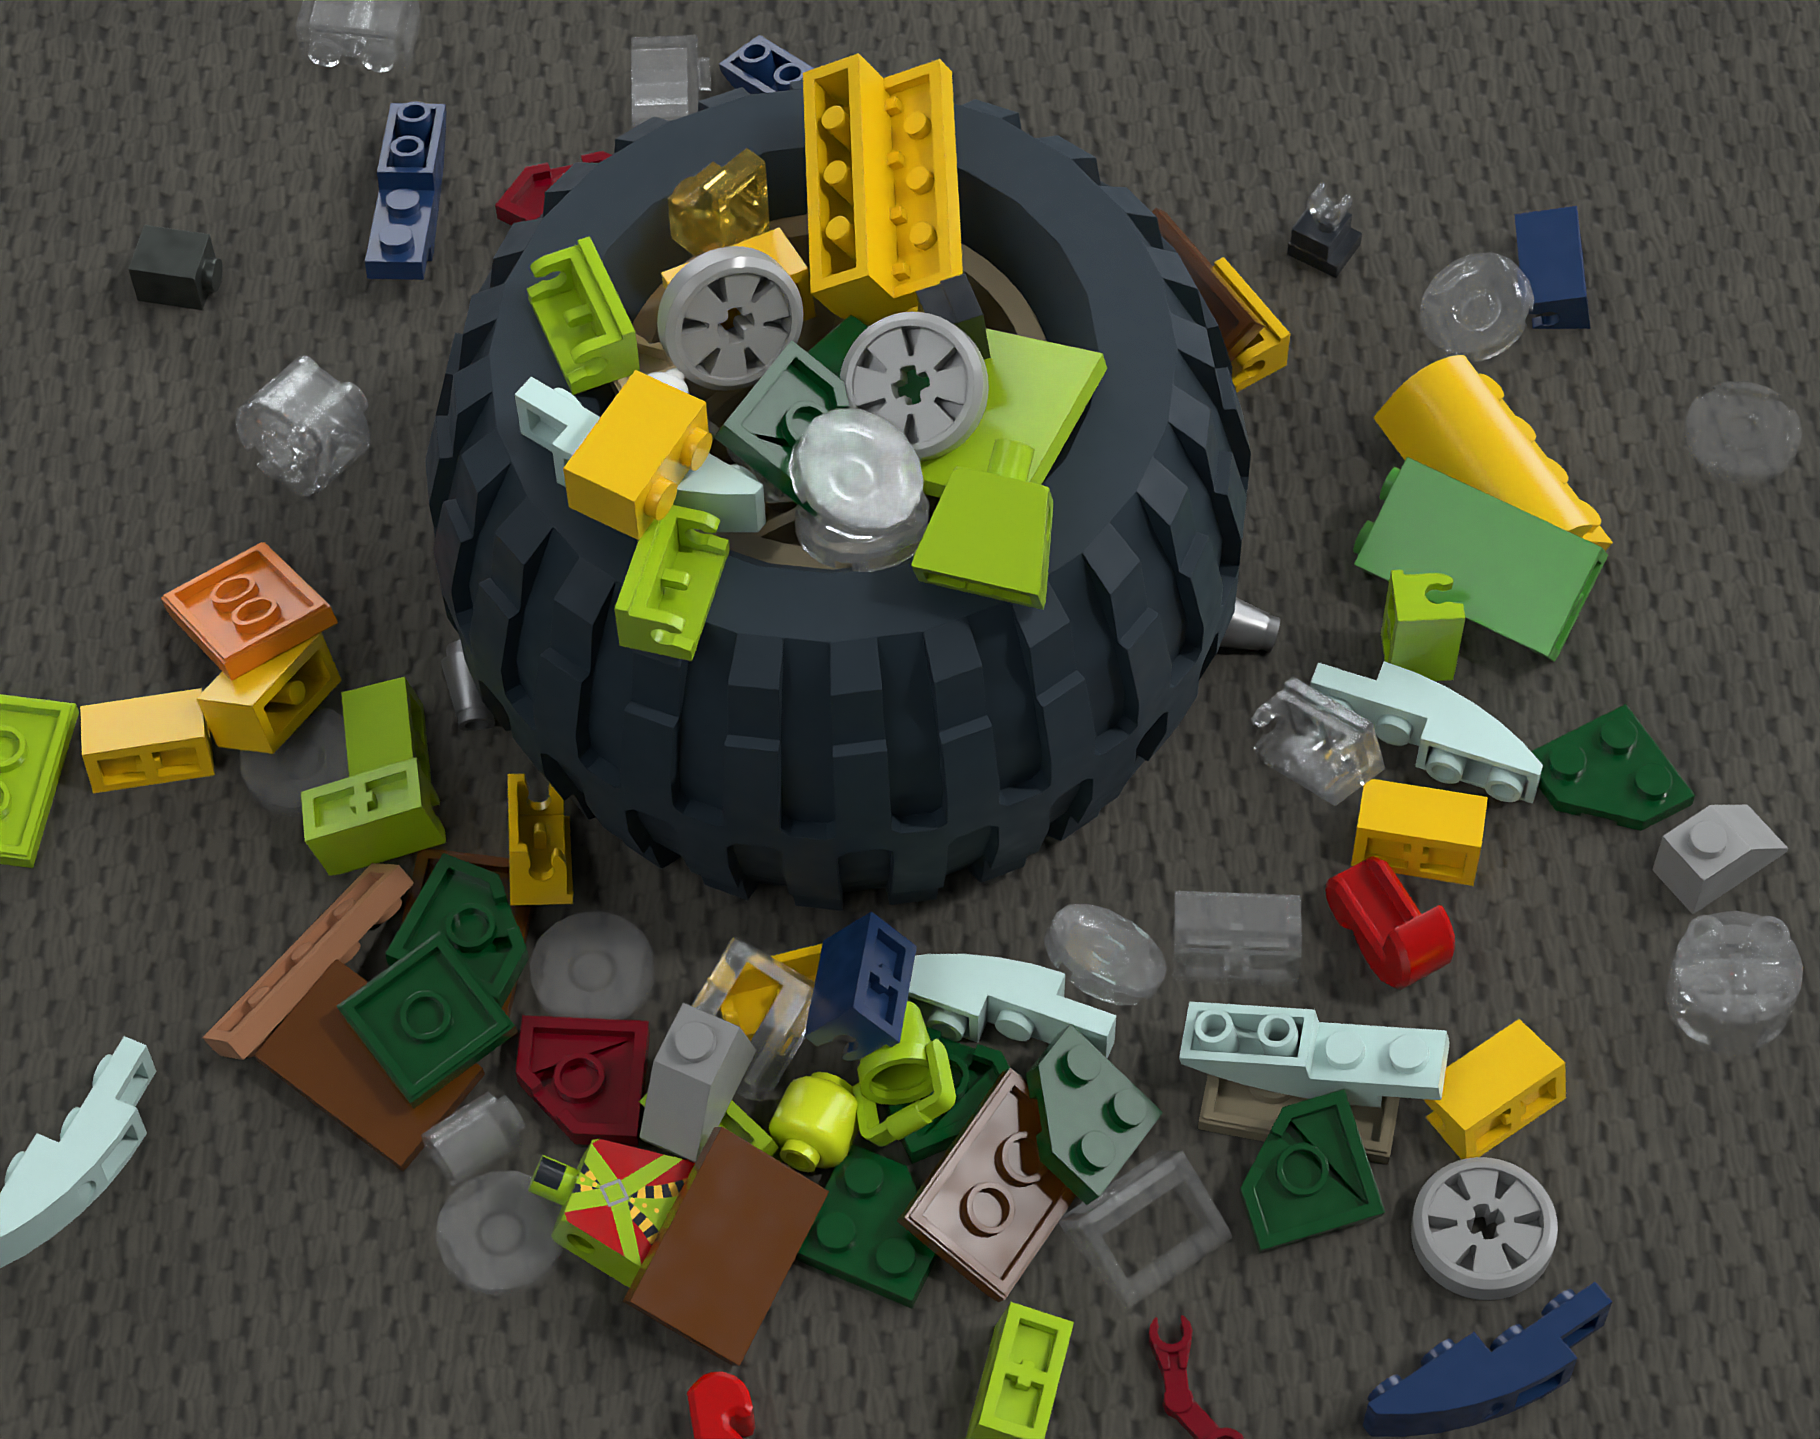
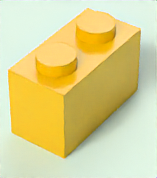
(638, 455)
(271, 700)

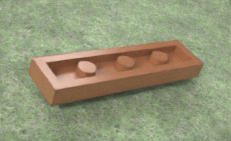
(333, 936)

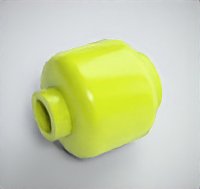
(815, 1122)

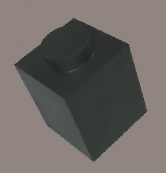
(175, 267)

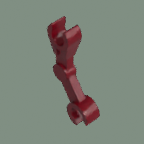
(1178, 1397)

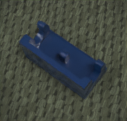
(1554, 265)
(861, 987)

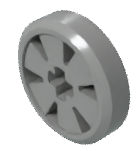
(699, 302)
(936, 350)
(1467, 1261)

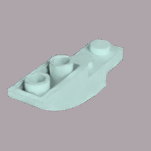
(562, 423)
(1452, 732)
(1020, 998)
(1308, 1058)
(61, 1179)

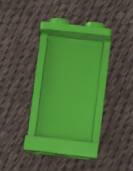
(1504, 563)

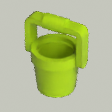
(903, 1076)

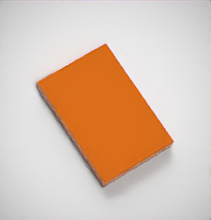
(248, 610)

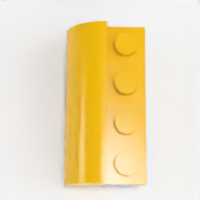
(880, 186)
(1467, 431)

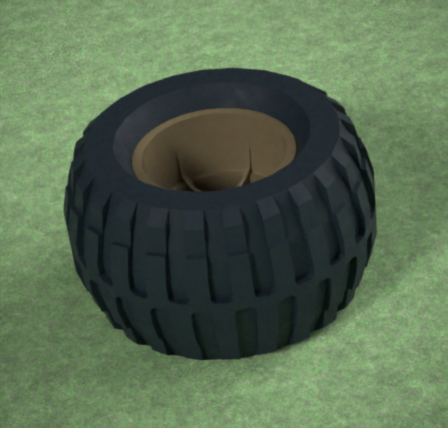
(837, 713)

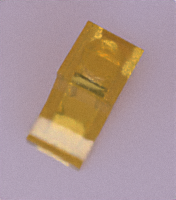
(721, 205)

